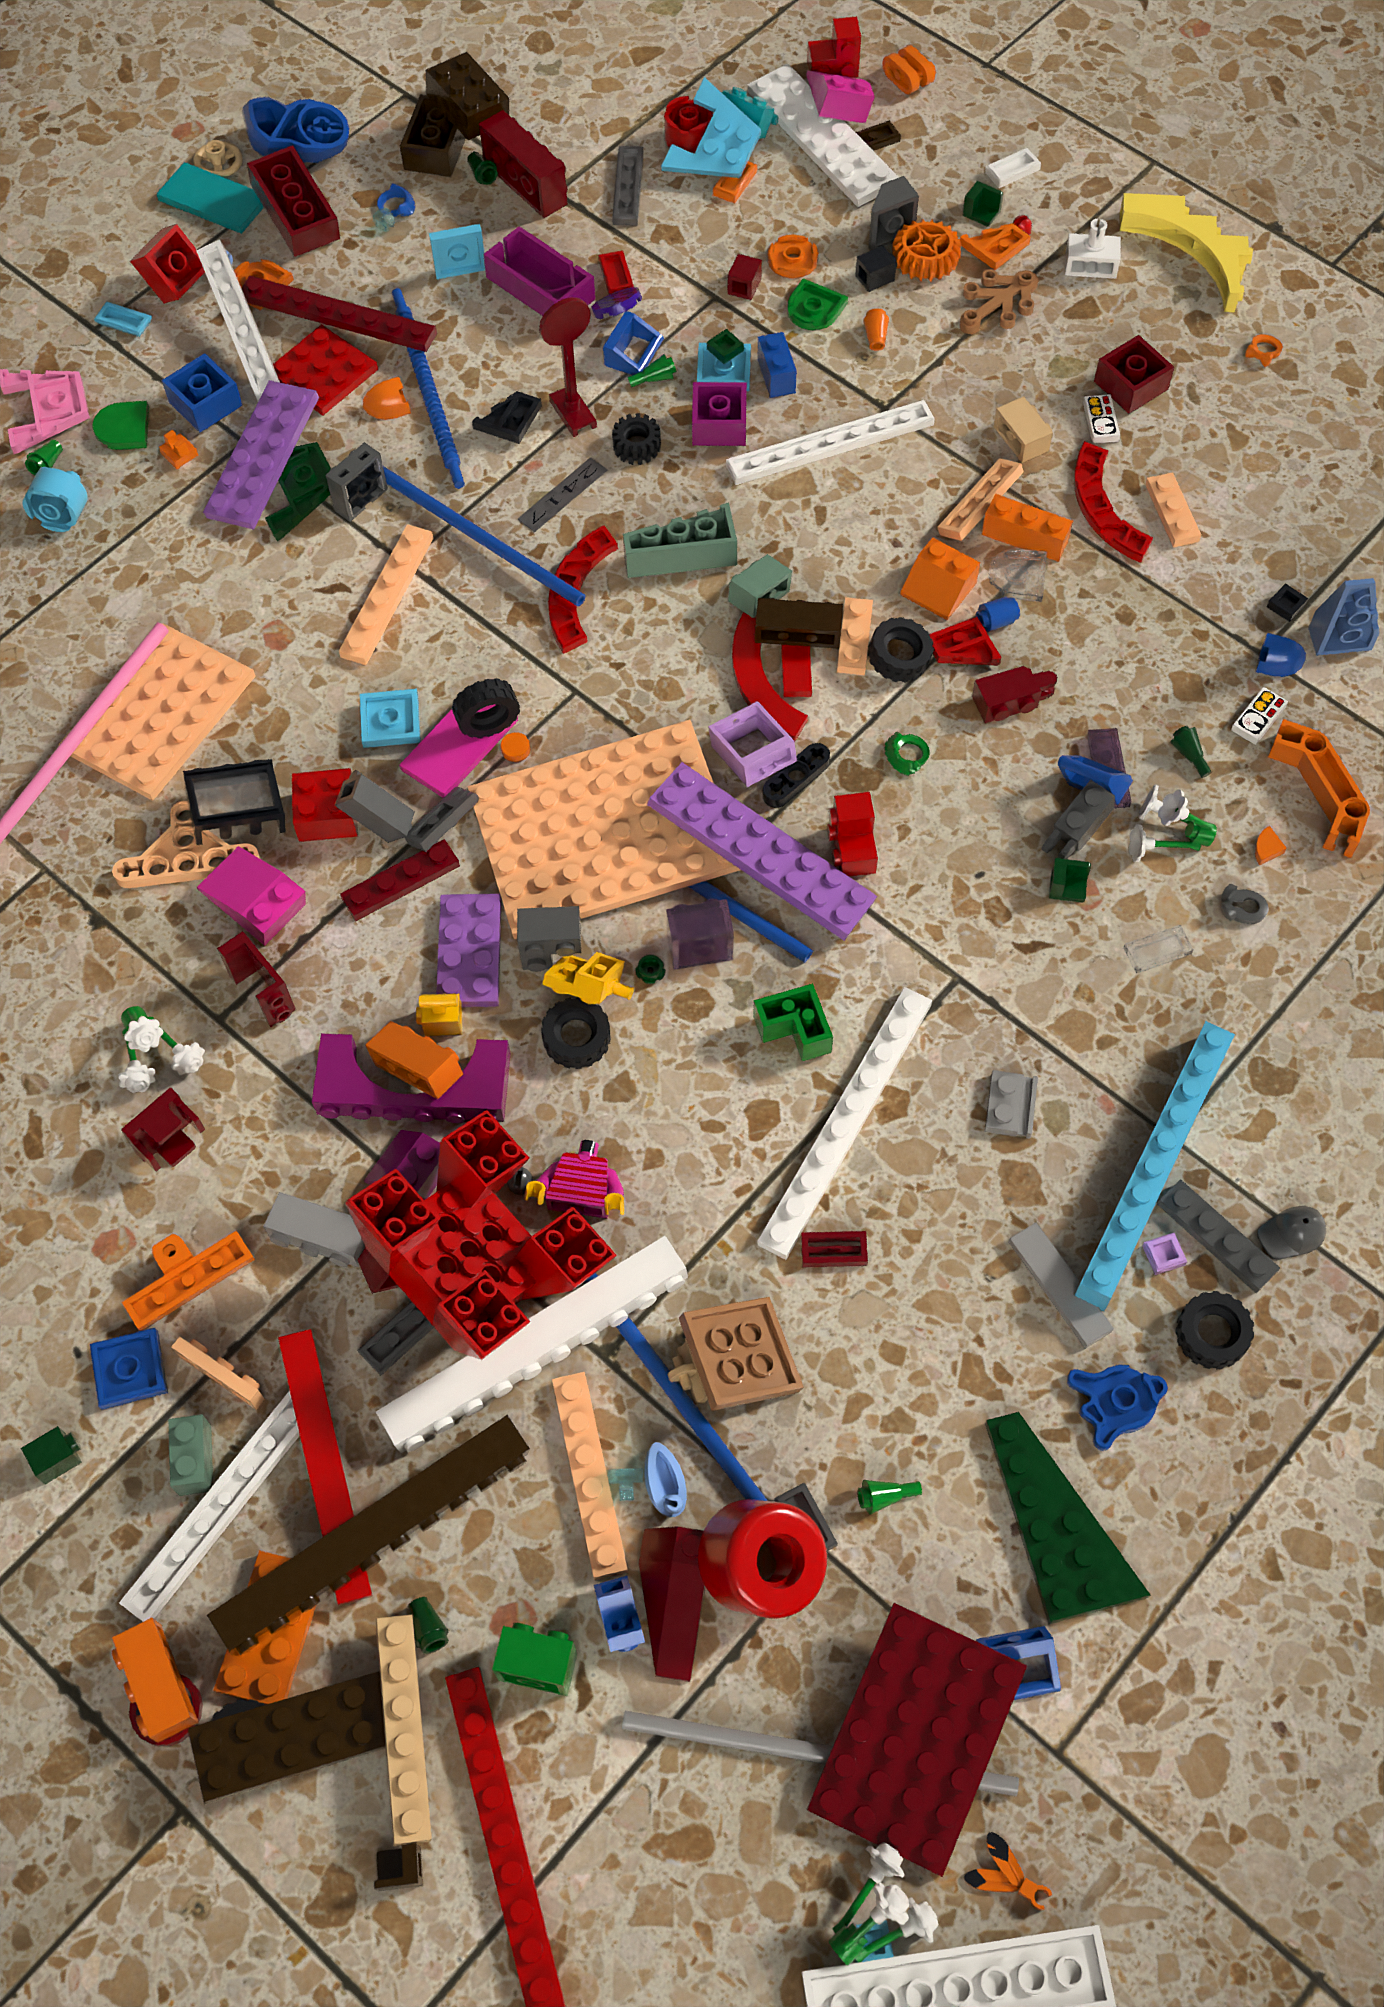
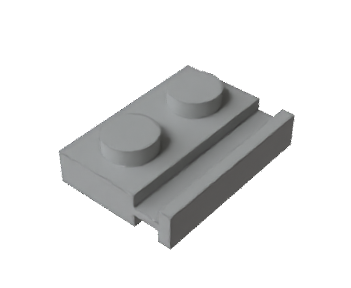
(1011, 1104)

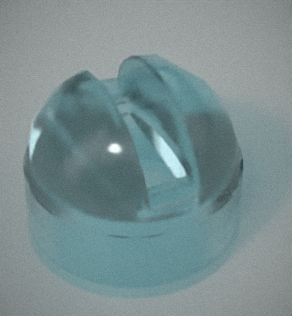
(384, 219)

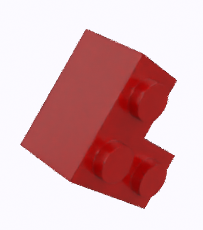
(840, 53)
(852, 834)

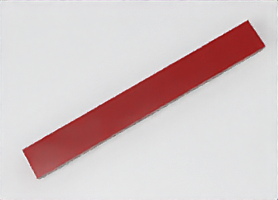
(320, 1447)

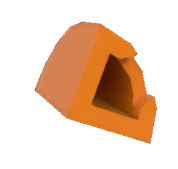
(386, 400)

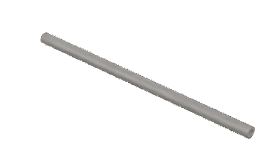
(768, 1744)

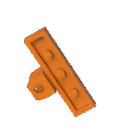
(185, 1276)

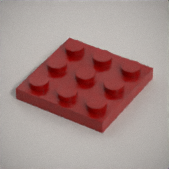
(325, 365)

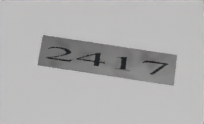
(562, 494)

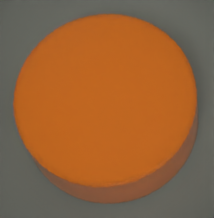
(515, 747)

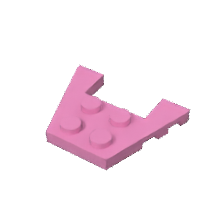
(56, 401)

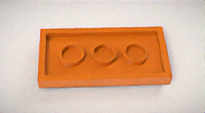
(270, 1666)

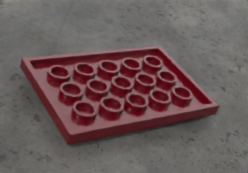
(917, 1738)

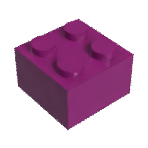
(719, 414)

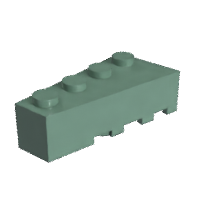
(682, 544)

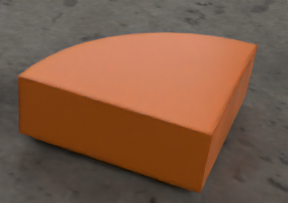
(1268, 846)

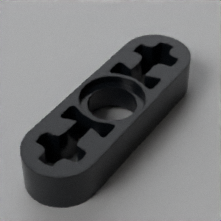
(791, 786)

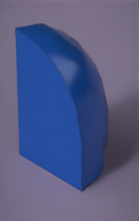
(1280, 656)

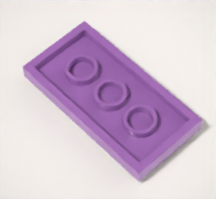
(470, 948)

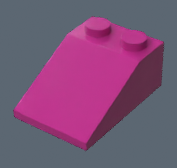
(841, 96)
(253, 894)

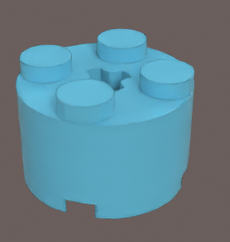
(55, 499)

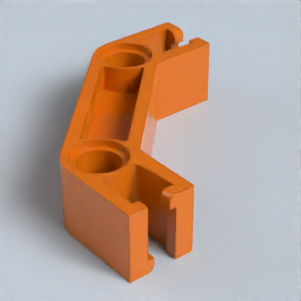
(1327, 780)

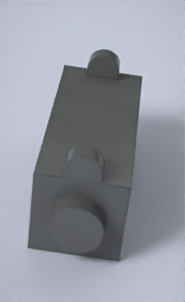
(374, 807)

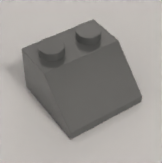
(892, 209)

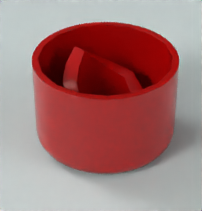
(730, 1558)

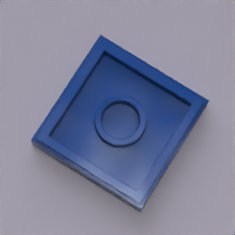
(128, 1368)

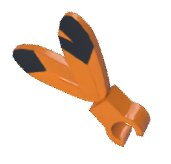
(1010, 1876)

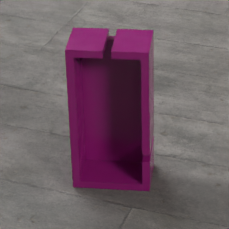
(536, 272)

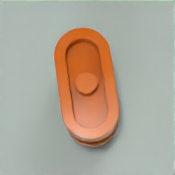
(909, 69)

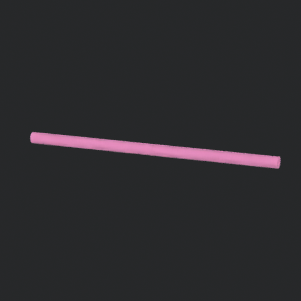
(81, 729)

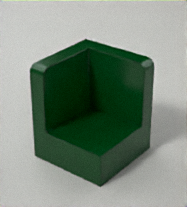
(982, 203)
(1069, 880)

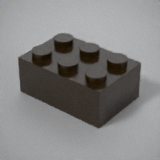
(465, 93)
(430, 141)

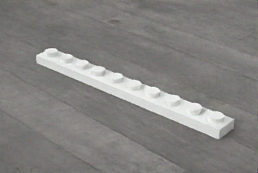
(844, 1124)

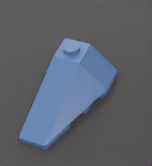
(1346, 619)

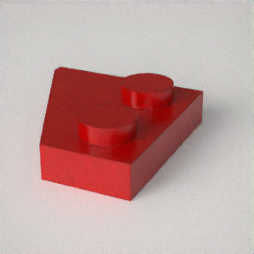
(965, 644)

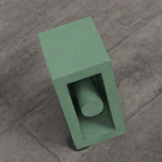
(761, 579)
(190, 1455)

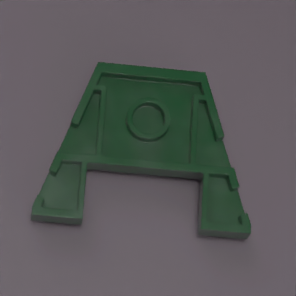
(304, 487)

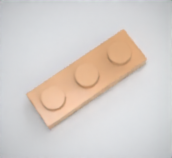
(1173, 509)
(854, 636)
(219, 1371)

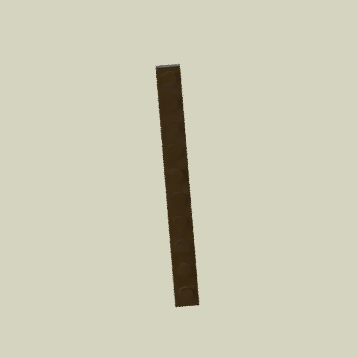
(368, 1535)

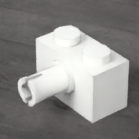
(1093, 253)

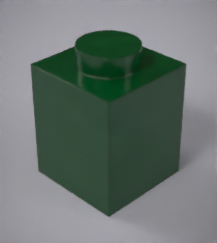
(52, 1454)

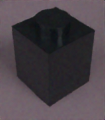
(876, 268)

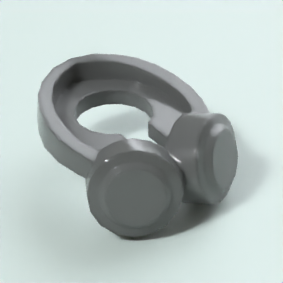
(1232, 894)

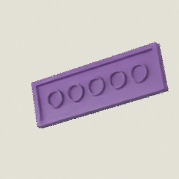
(261, 454)

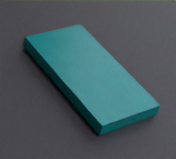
(211, 197)

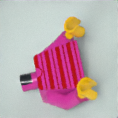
(580, 1183)

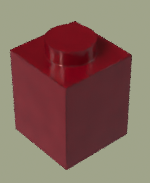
(744, 277)

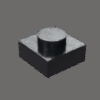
(1287, 602)

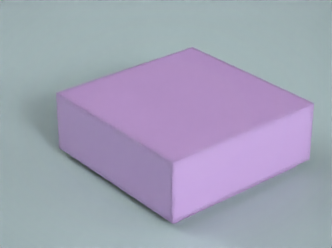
(1164, 1253)

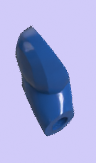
(311, 126)

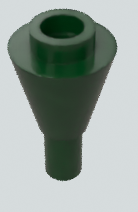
(1188, 744)

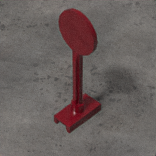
(560, 327)

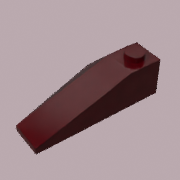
(672, 1597)

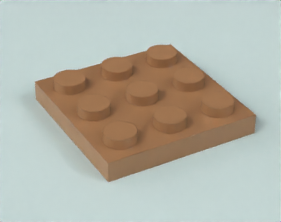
(740, 1353)

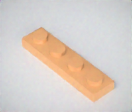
(976, 502)

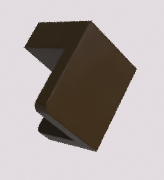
(399, 1868)

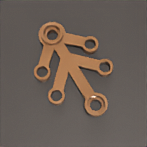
(1021, 283)

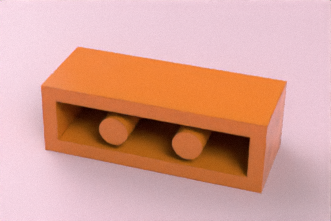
(1026, 527)
(414, 1059)
(153, 1681)

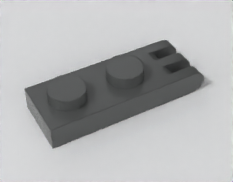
(441, 818)

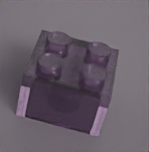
(700, 933)

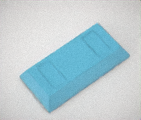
(123, 319)

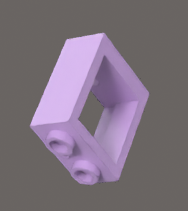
(761, 762)

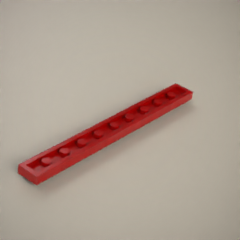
(504, 1841)

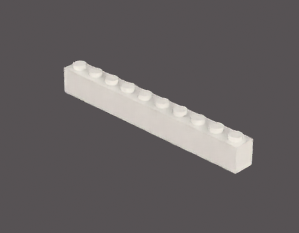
(545, 1339)

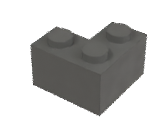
(546, 933)

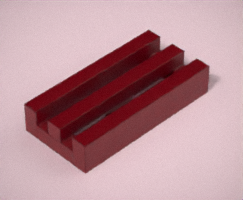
(834, 1261)

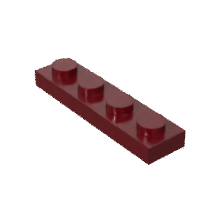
(399, 880)

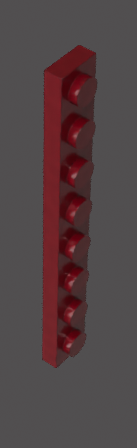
(339, 313)

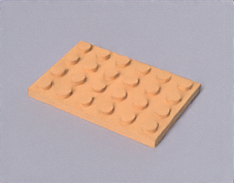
(163, 713)

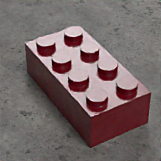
(524, 163)
(293, 201)

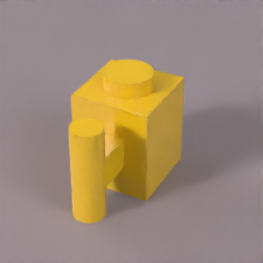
(440, 1014)

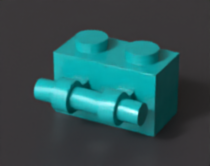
(753, 108)

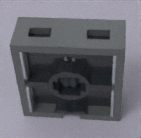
(356, 481)

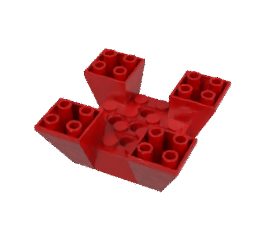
(463, 1249)

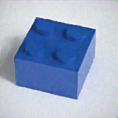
(202, 392)

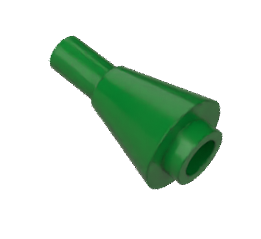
(658, 370)
(879, 1494)

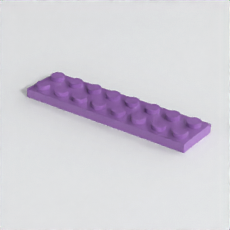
(762, 850)

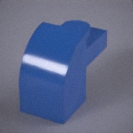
(619, 1614)

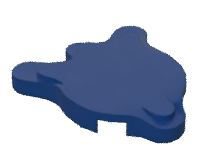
(1118, 1400)

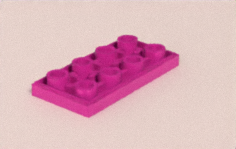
(448, 755)

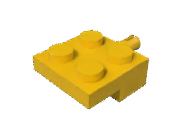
(588, 979)

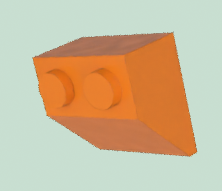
(940, 578)

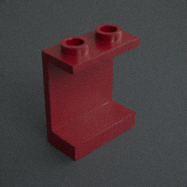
(242, 961)

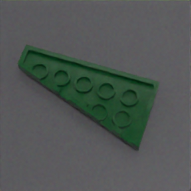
(1065, 1545)

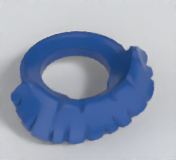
(395, 191)

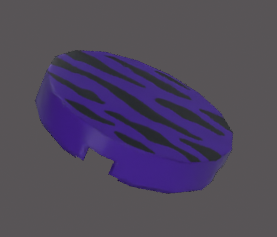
(617, 302)

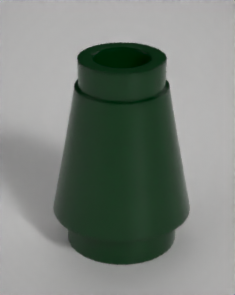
(483, 169)
(429, 1630)

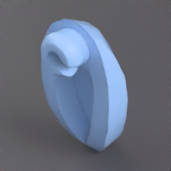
(664, 1481)

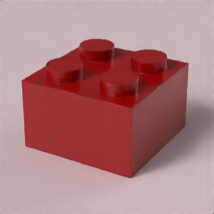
(169, 264)
(315, 809)

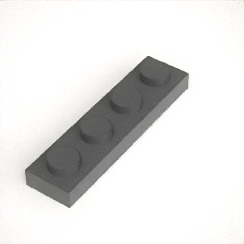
(1218, 1236)

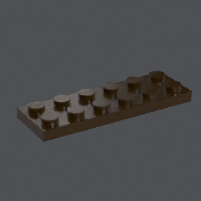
(288, 1737)

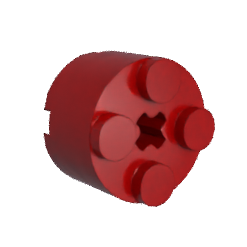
(685, 123)

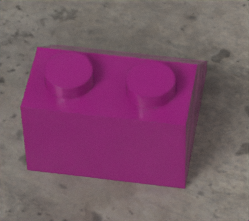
(414, 1157)

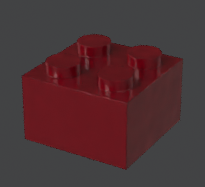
(1133, 374)

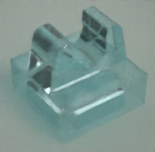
(626, 1480)

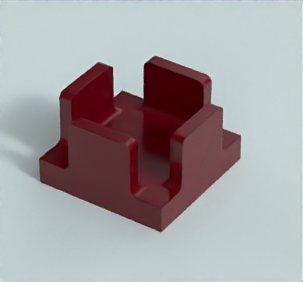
(160, 1130)

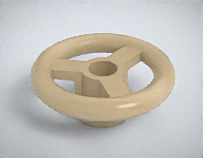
(216, 153)

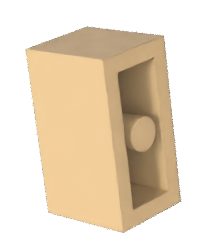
(1023, 429)

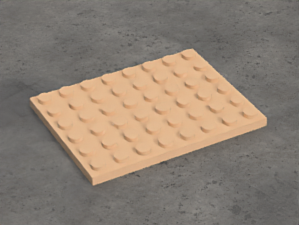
(585, 831)

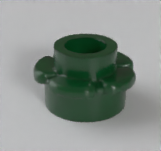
(646, 963)

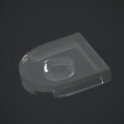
(1019, 574)

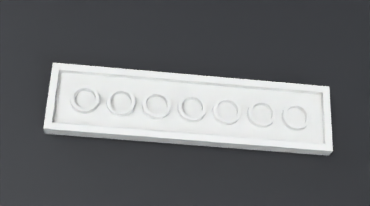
(824, 139)
(1025, 1971)

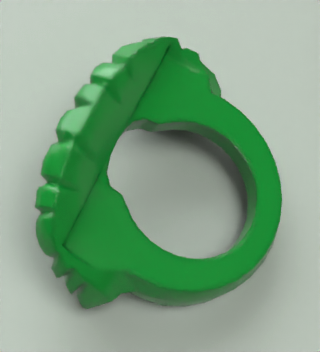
(902, 765)

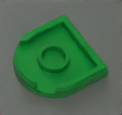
(815, 306)
(122, 425)

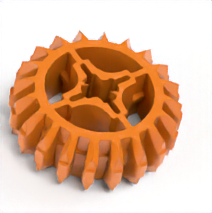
(926, 250)

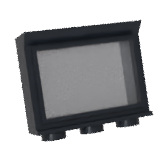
(233, 797)

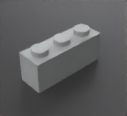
(314, 1230)

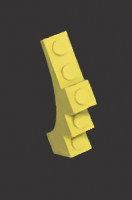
(1197, 235)

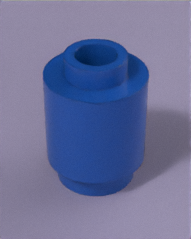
(998, 613)

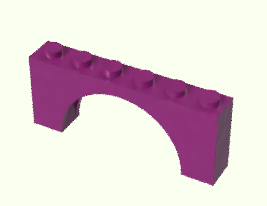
(346, 1091)

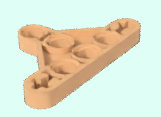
(171, 855)

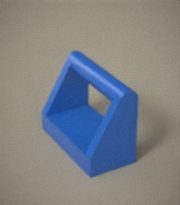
(628, 327)
(1080, 770)
(1028, 1644)

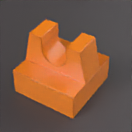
(177, 449)

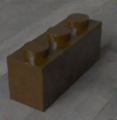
(798, 623)

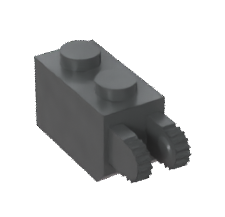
(1081, 819)

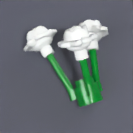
(141, 1034)
(891, 1904)

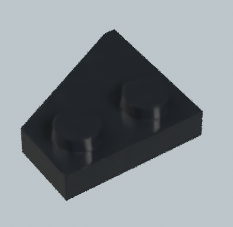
(510, 418)

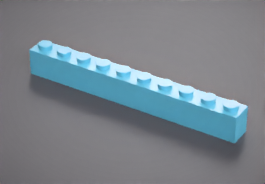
(1154, 1166)

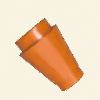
(876, 328)

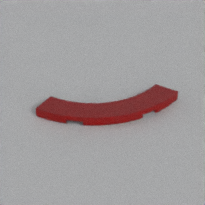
(1099, 510)
(574, 571)
(754, 683)

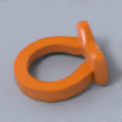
(1265, 358)

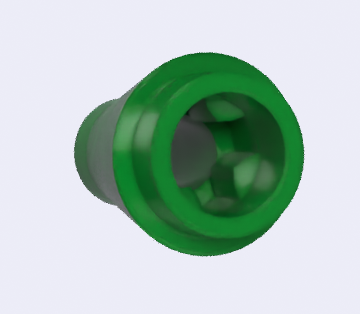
(43, 456)

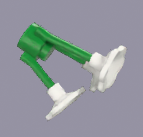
(1170, 810)

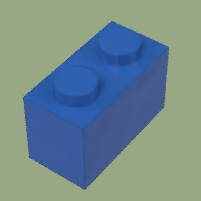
(776, 364)

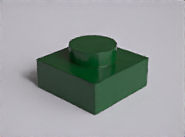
(725, 346)

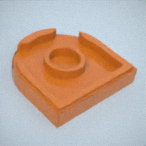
(265, 270)

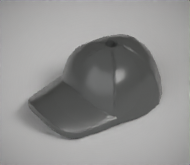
(1288, 1234)

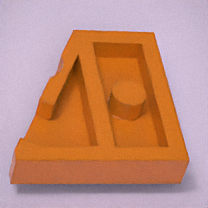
(996, 245)

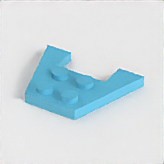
(725, 143)

